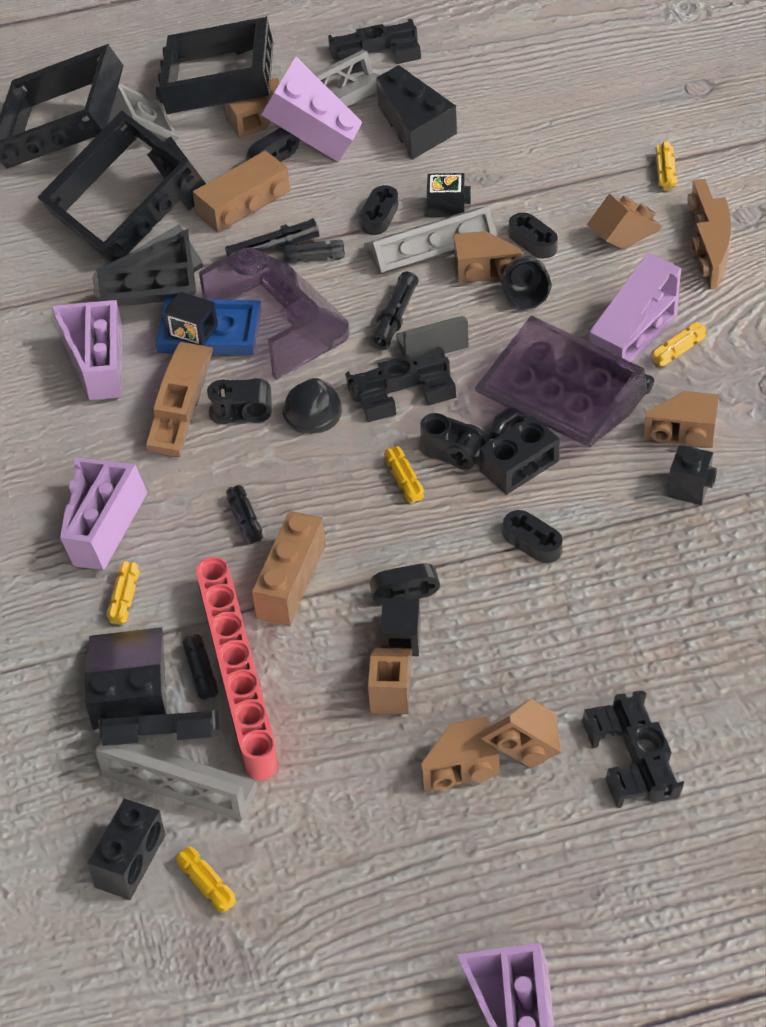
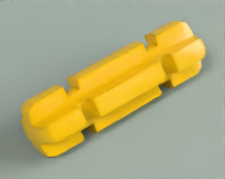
(665, 166)
(678, 344)
(404, 474)
(123, 593)
(206, 879)

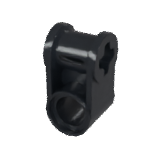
(243, 401)
(449, 440)

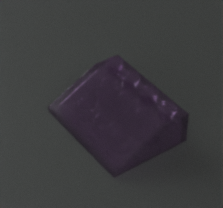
(564, 382)

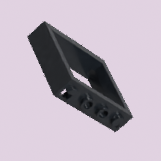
(94, 67)
(219, 87)
(94, 161)

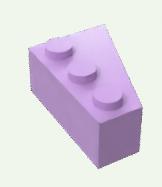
(312, 112)
(639, 309)
(94, 345)
(100, 510)
(511, 985)

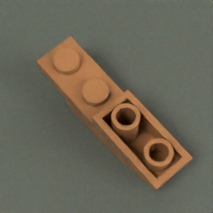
(712, 232)
(177, 398)

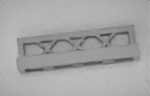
(356, 88)
(427, 239)
(177, 778)

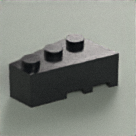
(415, 110)
(148, 274)

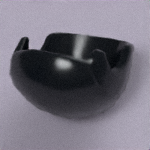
(526, 282)

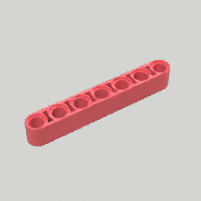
(237, 669)

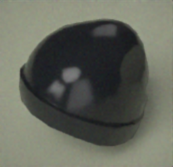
(312, 407)

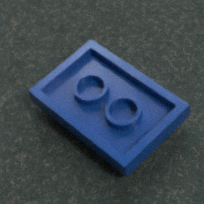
(235, 331)

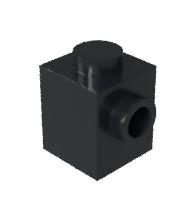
(691, 475)

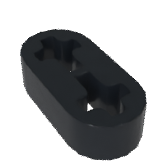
(279, 144)
(376, 225)
(528, 231)
(529, 539)
(409, 582)

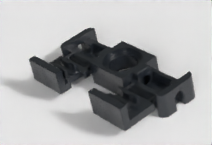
(378, 38)
(377, 383)
(186, 725)
(649, 768)

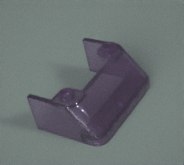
(314, 321)

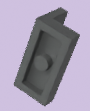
(424, 340)

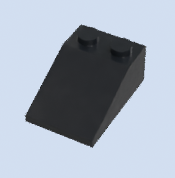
(125, 675)

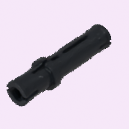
(279, 238)
(390, 318)

